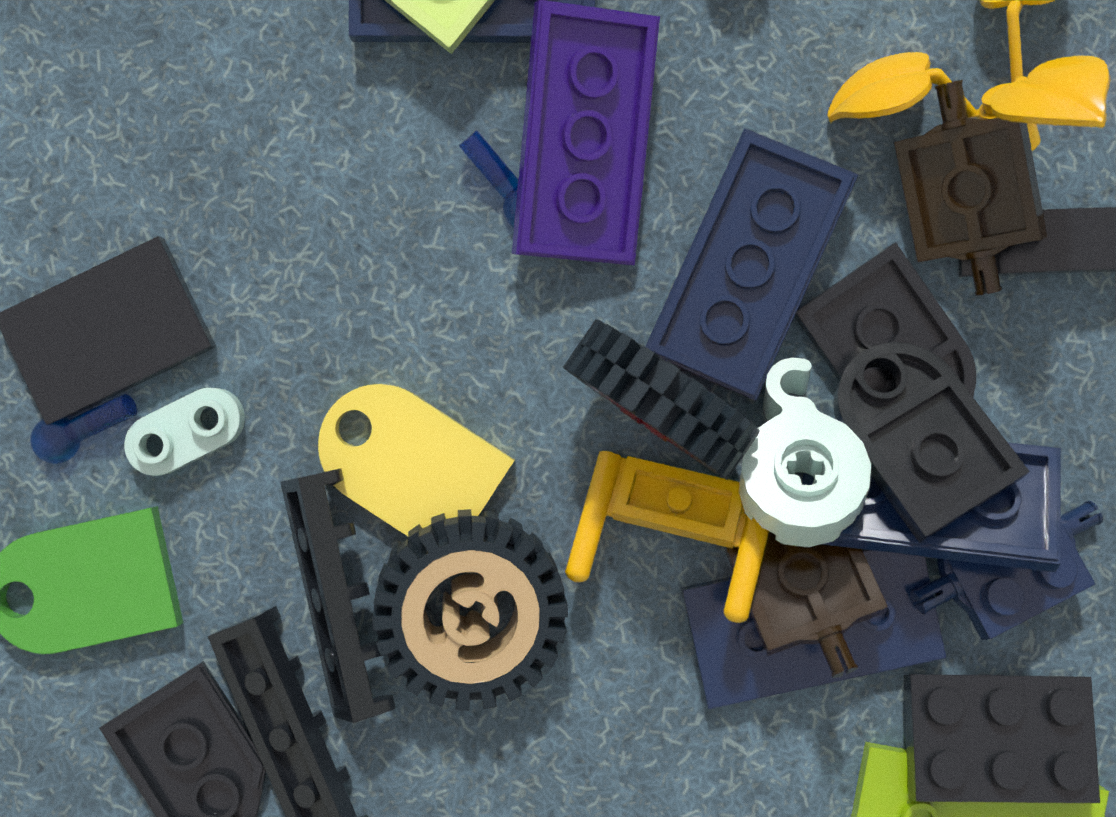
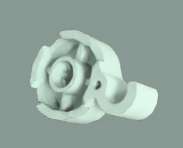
(807, 442)

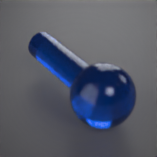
(494, 171)
(62, 438)

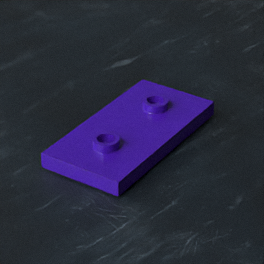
(585, 133)

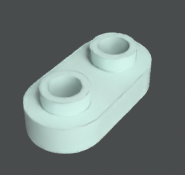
(182, 431)

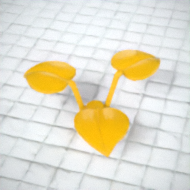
(1054, 93)

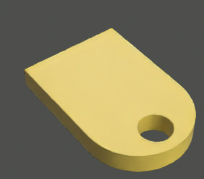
(413, 460)

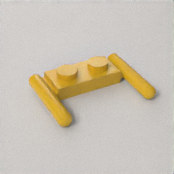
(673, 503)

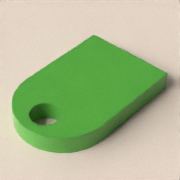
(90, 583)

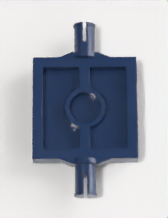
(1008, 596)

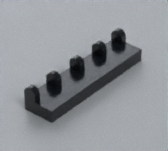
(330, 597)
(281, 719)

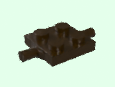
(970, 188)
(812, 598)

